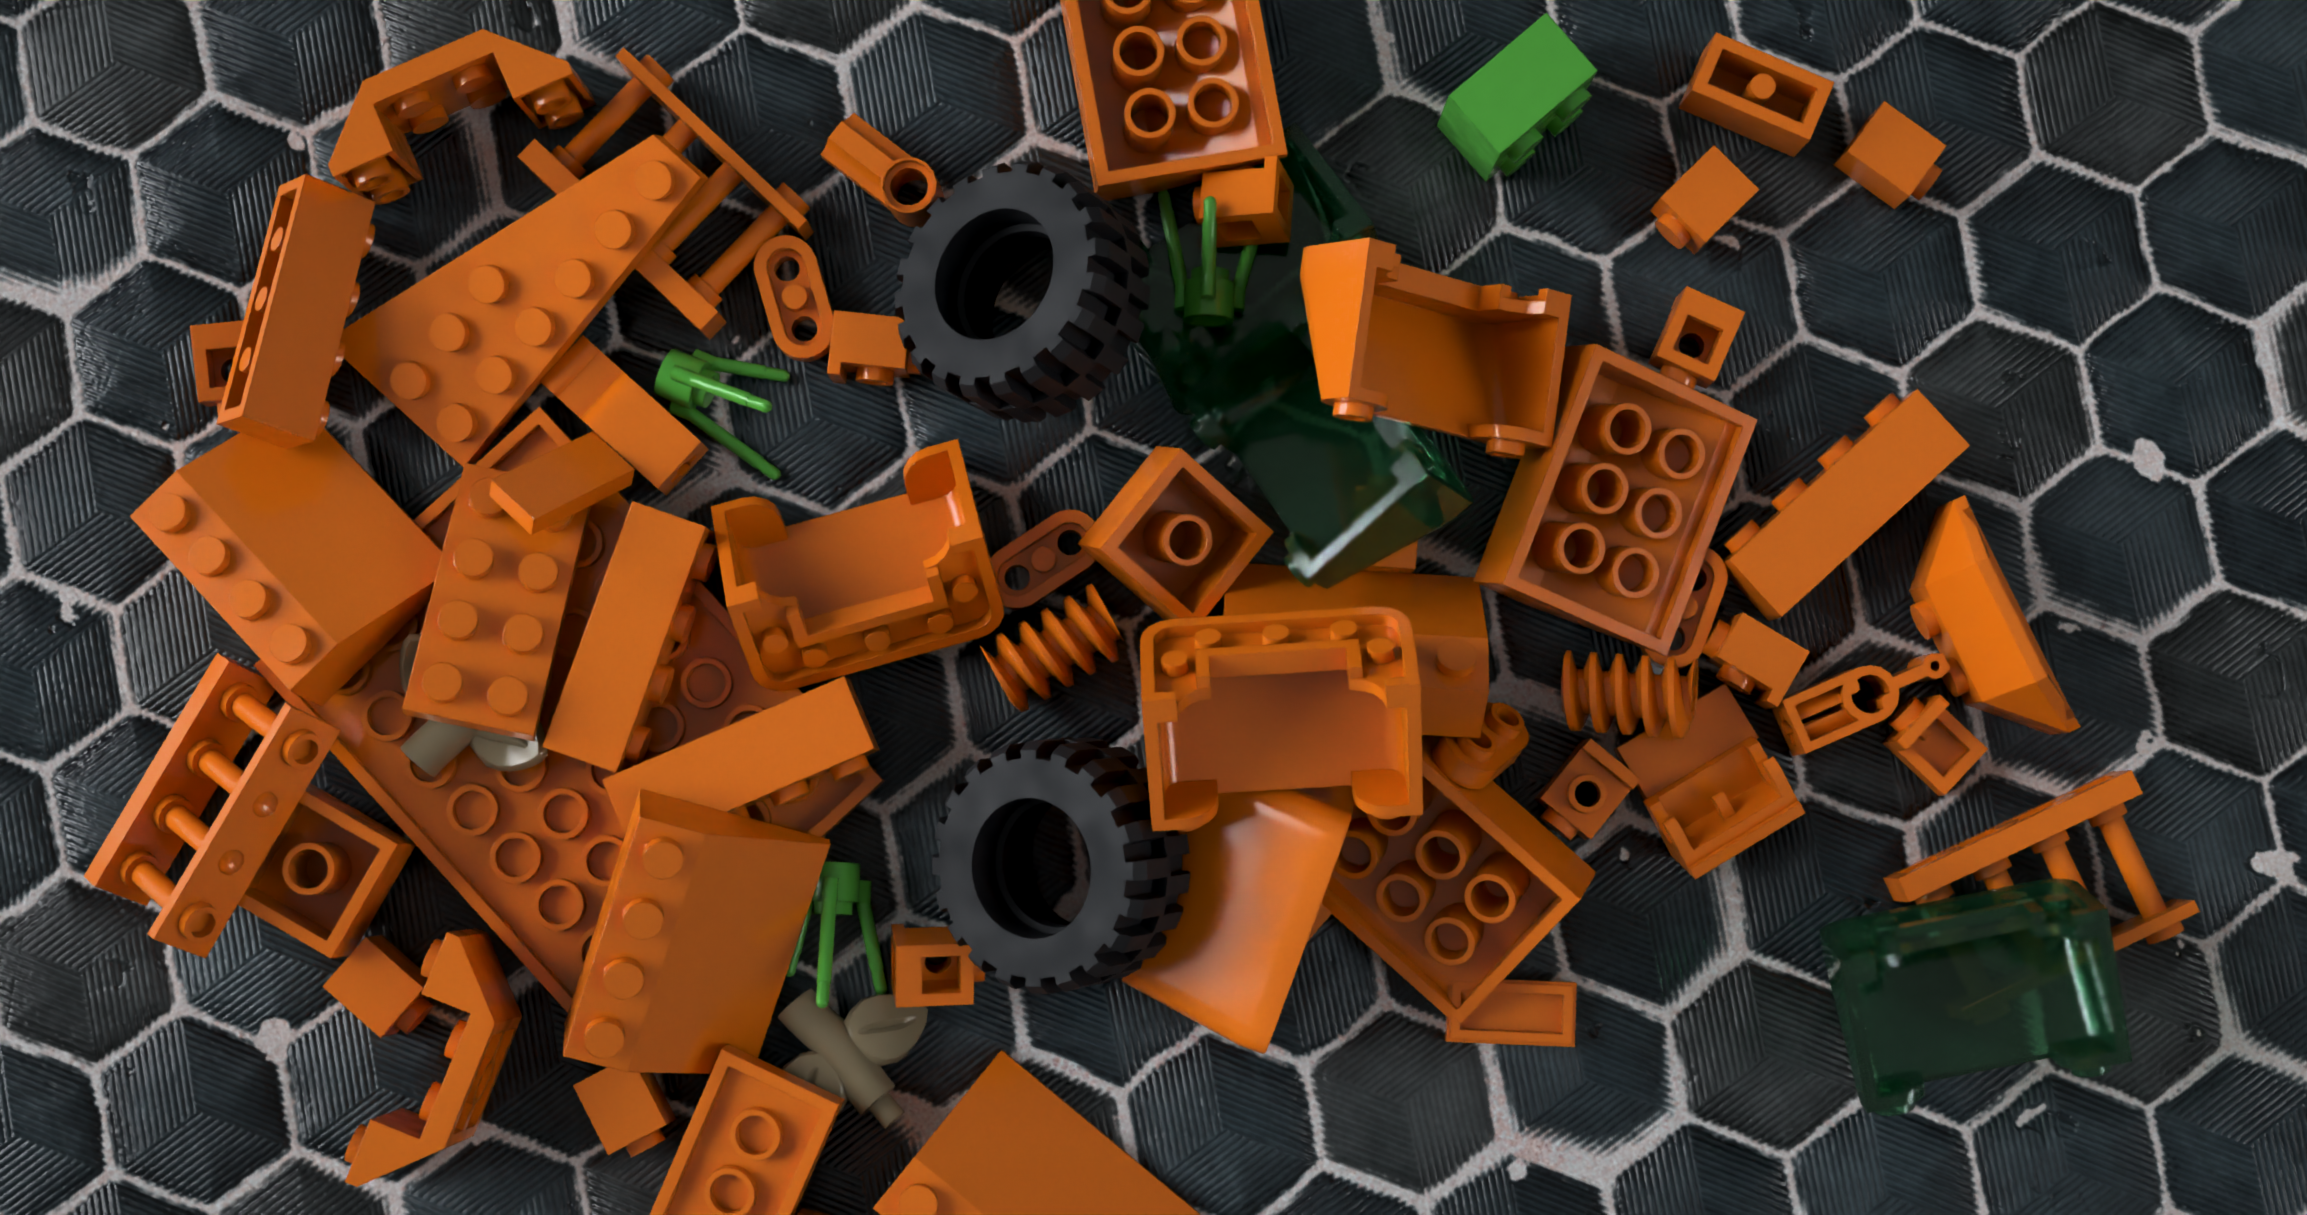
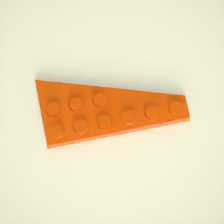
(495, 320)

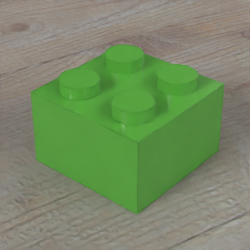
(1516, 97)

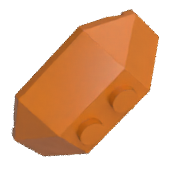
(1981, 628)

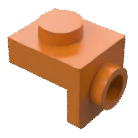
(1933, 743)

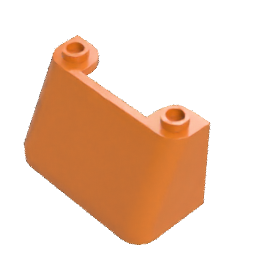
(1433, 347)
(861, 580)
(1281, 709)
(1248, 909)

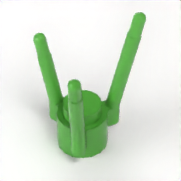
(1209, 294)
(692, 382)
(834, 896)

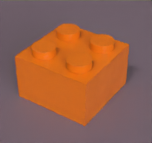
(1175, 536)
(327, 874)

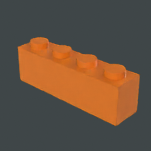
(298, 313)
(1842, 504)
(631, 638)
(758, 756)

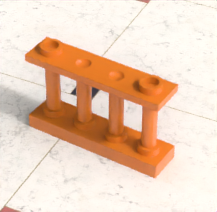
(698, 295)
(180, 785)
(2046, 833)

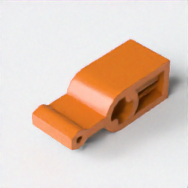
(624, 415)
(1844, 715)

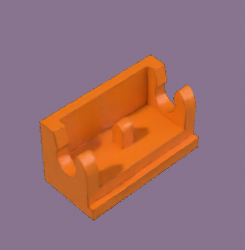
(1723, 807)

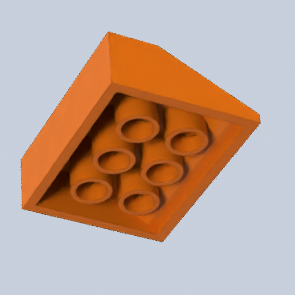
(1171, 90)
(1617, 500)
(295, 554)
(1444, 619)
(1454, 887)
(691, 938)
(1023, 1153)

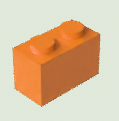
(1756, 95)

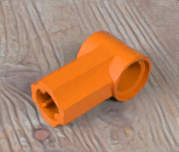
(880, 168)

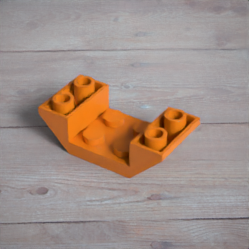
(419, 94)
(469, 977)

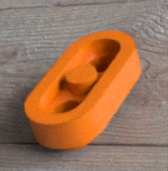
(794, 300)
(1041, 557)
(1698, 614)
(1480, 760)

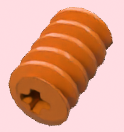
(1054, 649)
(1628, 695)

